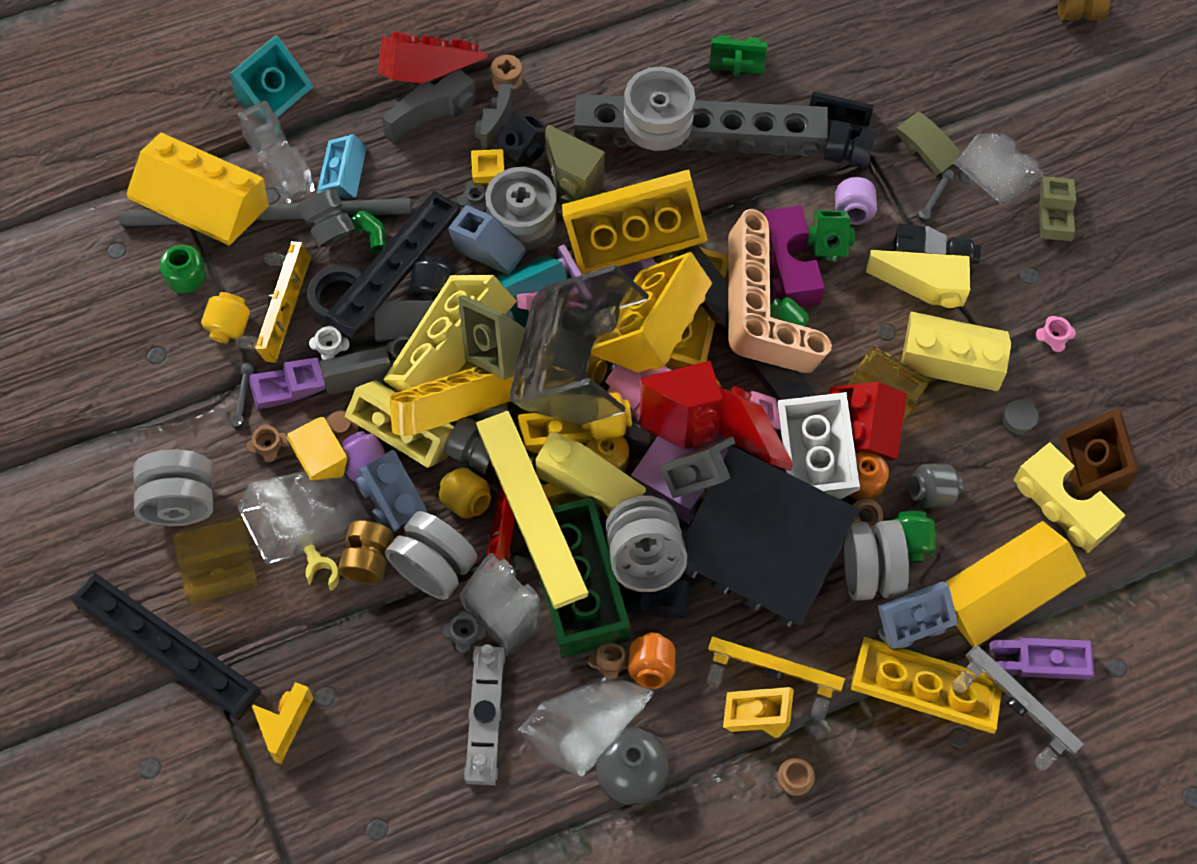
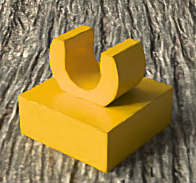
(486, 165)

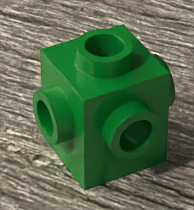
(831, 234)

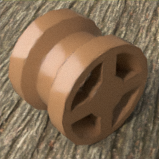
(513, 69)

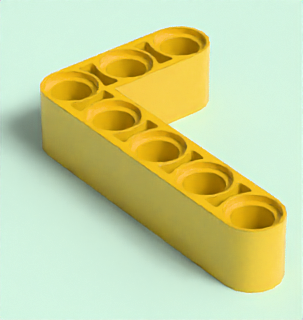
(447, 400)

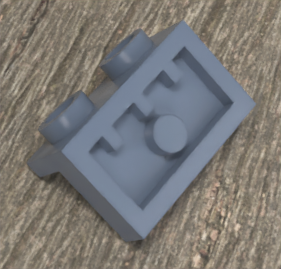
(390, 491)
(917, 615)

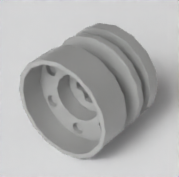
(645, 544)

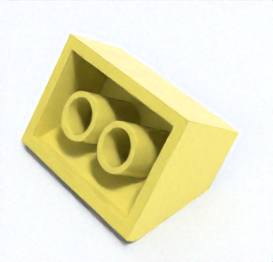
(956, 351)

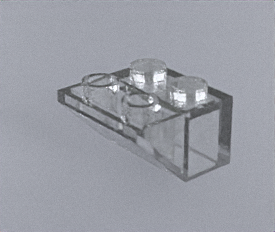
(999, 167)
(502, 603)

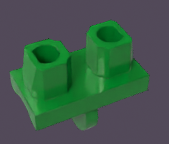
(737, 55)

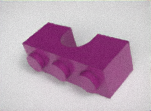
(792, 277)

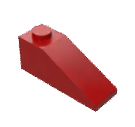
(751, 428)

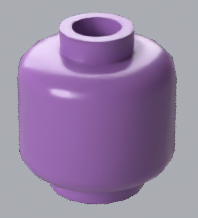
(360, 451)

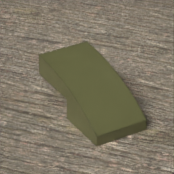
(930, 141)
(1057, 208)

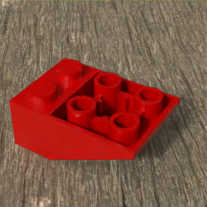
(423, 60)

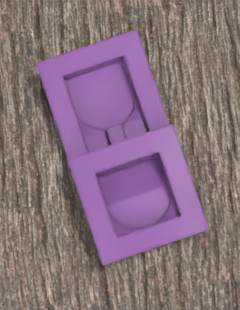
(288, 385)

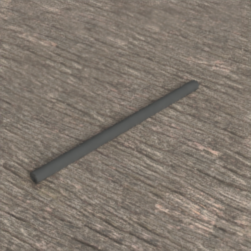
(279, 212)

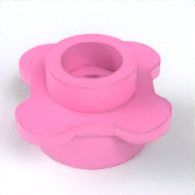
(1059, 326)

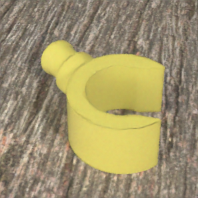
(317, 562)

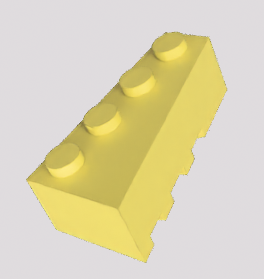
(437, 342)

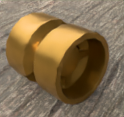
(1091, 9)
(365, 557)

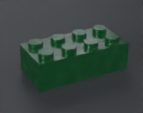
(602, 614)

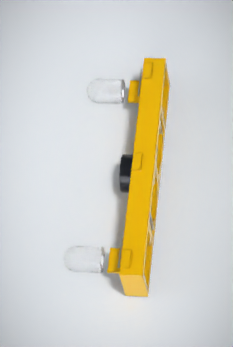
(280, 302)
(774, 668)

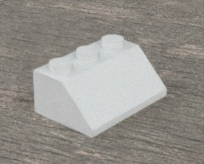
(820, 442)

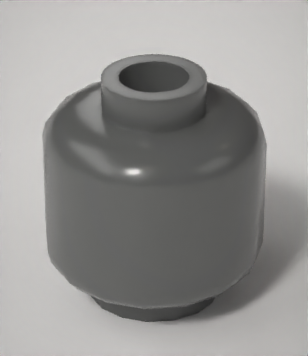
(935, 485)

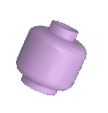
(857, 198)

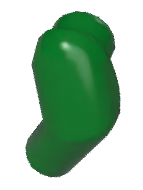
(365, 221)

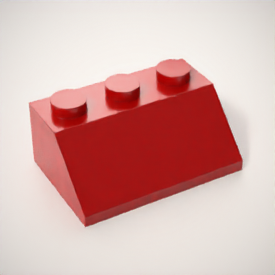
(682, 405)

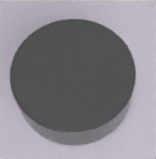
(1020, 417)

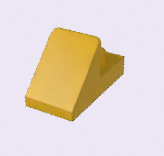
(537, 428)
(759, 710)
(282, 728)

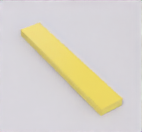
(532, 510)

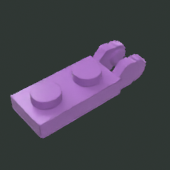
(1047, 658)

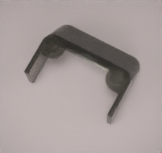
(560, 343)

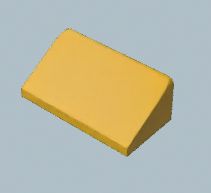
(318, 450)

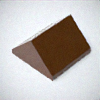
(1100, 455)

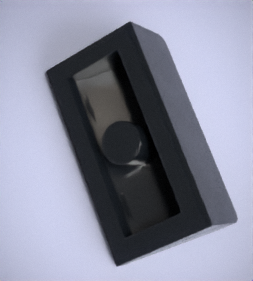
(844, 109)

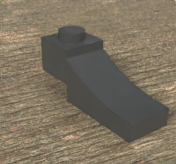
(429, 102)

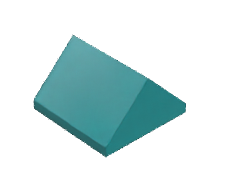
(270, 76)
(531, 278)

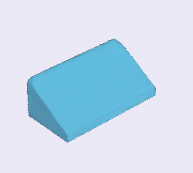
(343, 166)

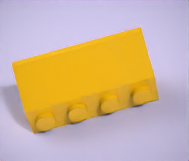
(197, 189)
(634, 222)
(654, 327)

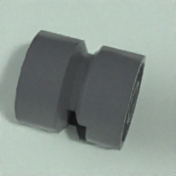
(327, 219)
(466, 445)

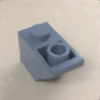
(485, 240)

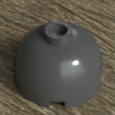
(633, 767)

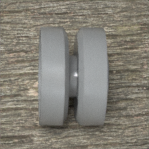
(658, 108)
(524, 205)
(173, 488)
(431, 555)
(876, 560)

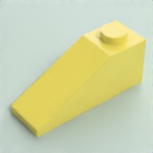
(929, 277)
(584, 472)

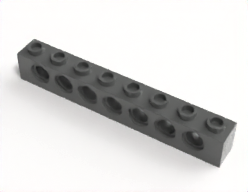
(601, 123)

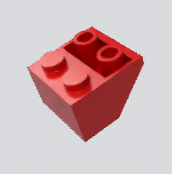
(875, 417)

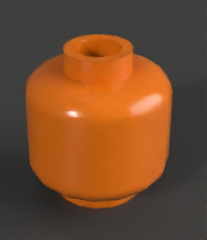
(872, 475)
(652, 660)

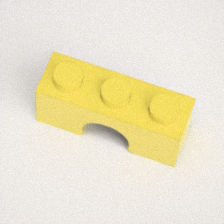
(1083, 520)

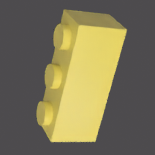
(372, 412)

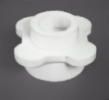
(326, 335)

